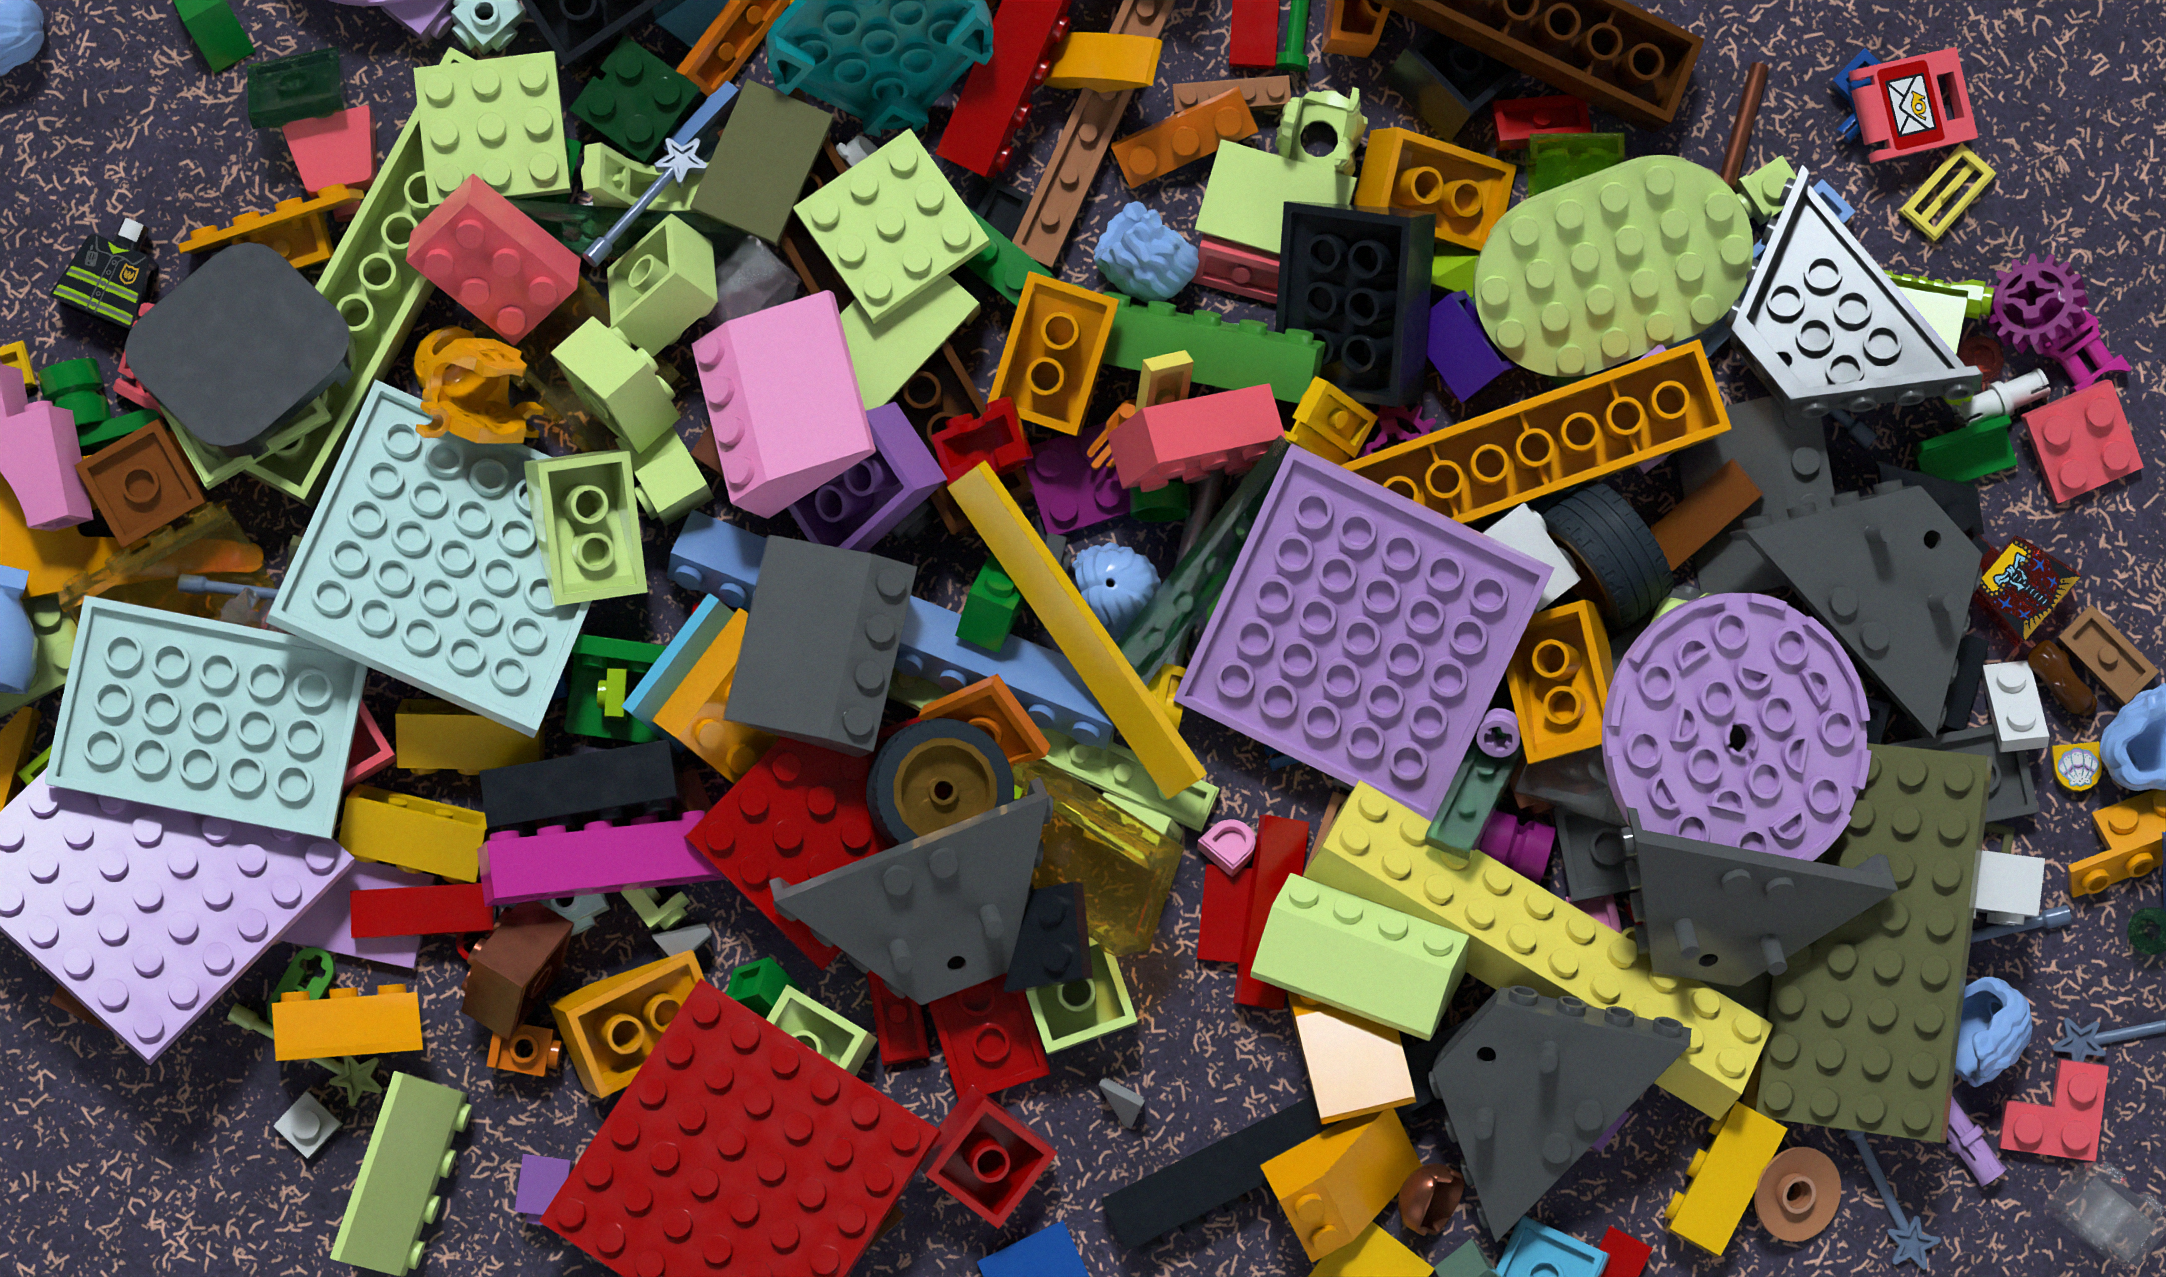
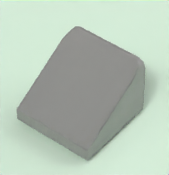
(682, 937)

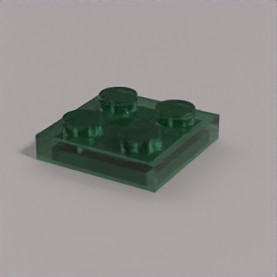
(295, 88)

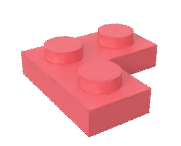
(2067, 1126)

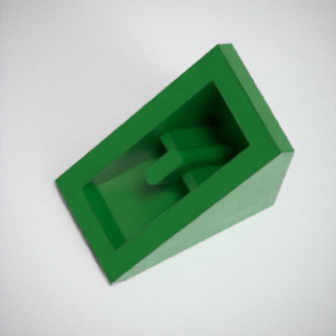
(215, 31)

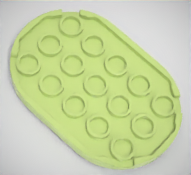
(1613, 265)

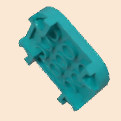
(878, 55)

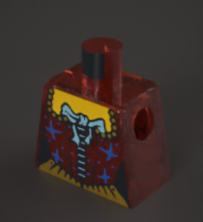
(2020, 585)

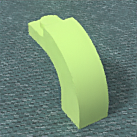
(621, 182)

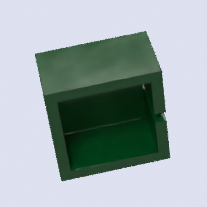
(636, 102)

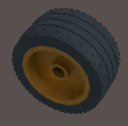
(1612, 554)
(929, 754)

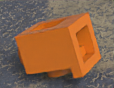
(545, 1052)

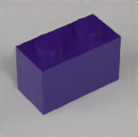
(1463, 349)

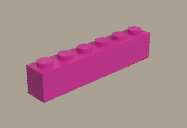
(591, 860)

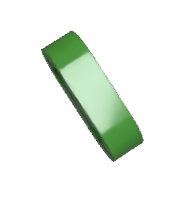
(295, 975)

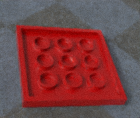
(791, 820)

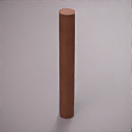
(1743, 123)

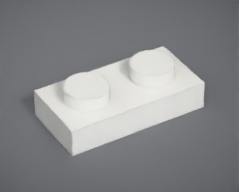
(2015, 706)

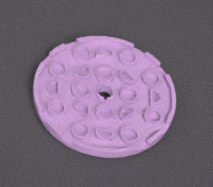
(1751, 667)

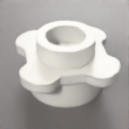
(855, 150)

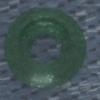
(2137, 933)

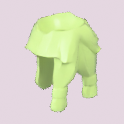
(1333, 110)

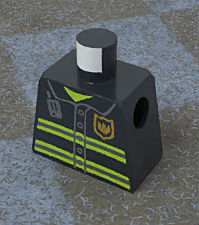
(109, 277)

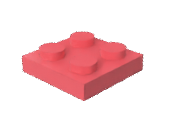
(2082, 441)

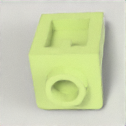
(1763, 189)
(666, 916)

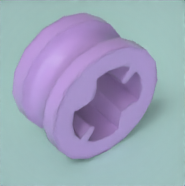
(1489, 741)

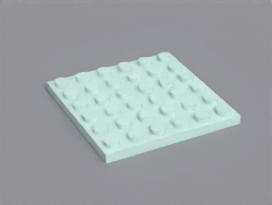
(432, 567)

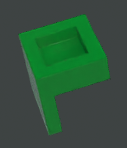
(759, 985)

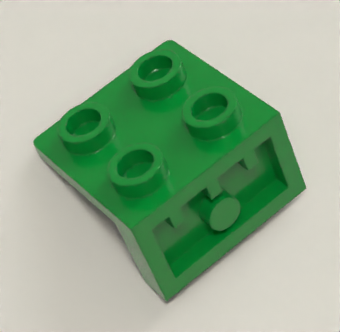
(590, 665)

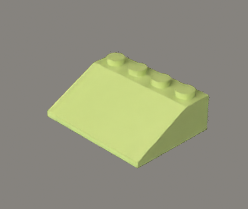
(401, 1175)

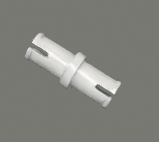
(2002, 399)

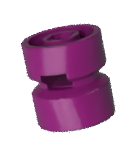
(1518, 846)

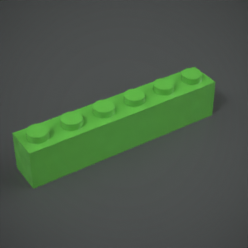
(1221, 351)

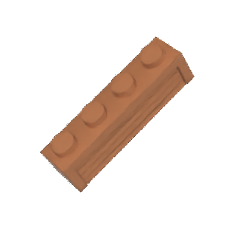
(1259, 93)

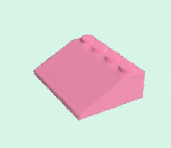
(783, 402)

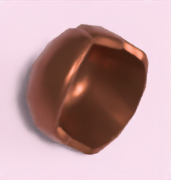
(1426, 1184)

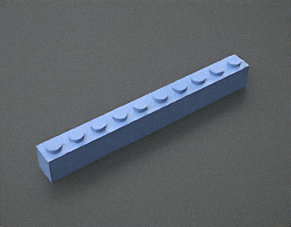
(726, 564)

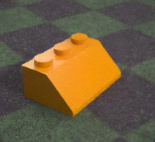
(346, 1023)

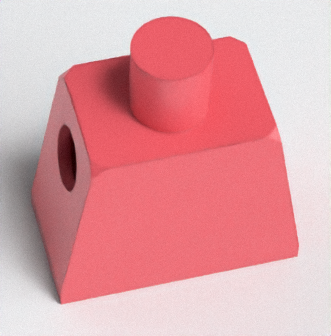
(335, 152)

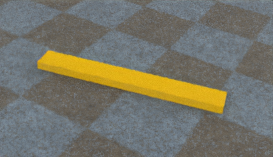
(1076, 630)

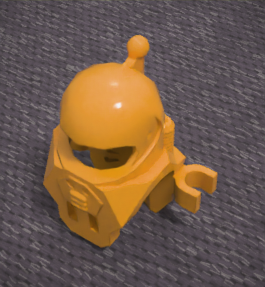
(469, 387)

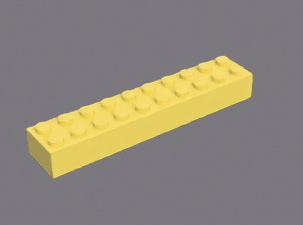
(1536, 941)

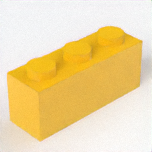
(447, 736)
(413, 833)
(1723, 1178)

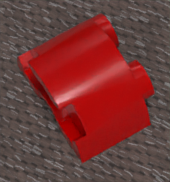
(992, 437)

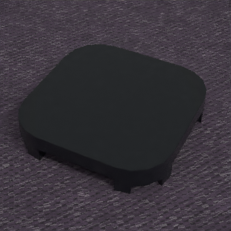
(240, 349)

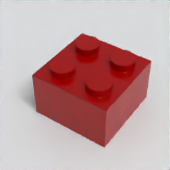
(986, 1156)

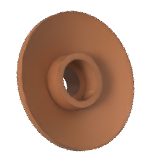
(1814, 1195)

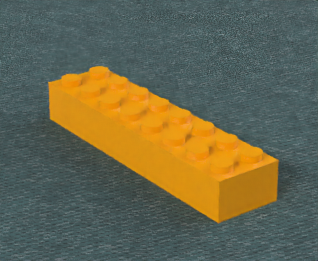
(1557, 438)

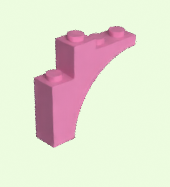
(39, 457)

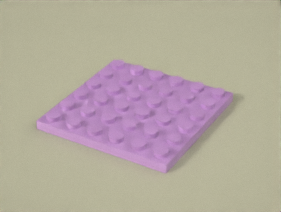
(1362, 632)
(150, 903)

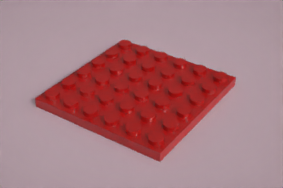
(739, 1157)

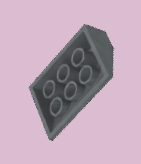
(1785, 460)
(820, 644)

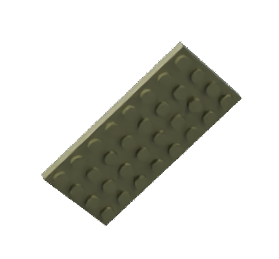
(1877, 1004)

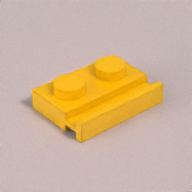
(1330, 423)

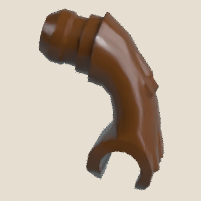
(2055, 671)

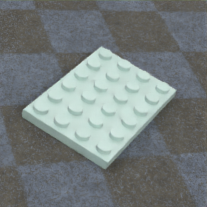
(206, 718)

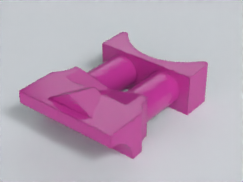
(2089, 339)

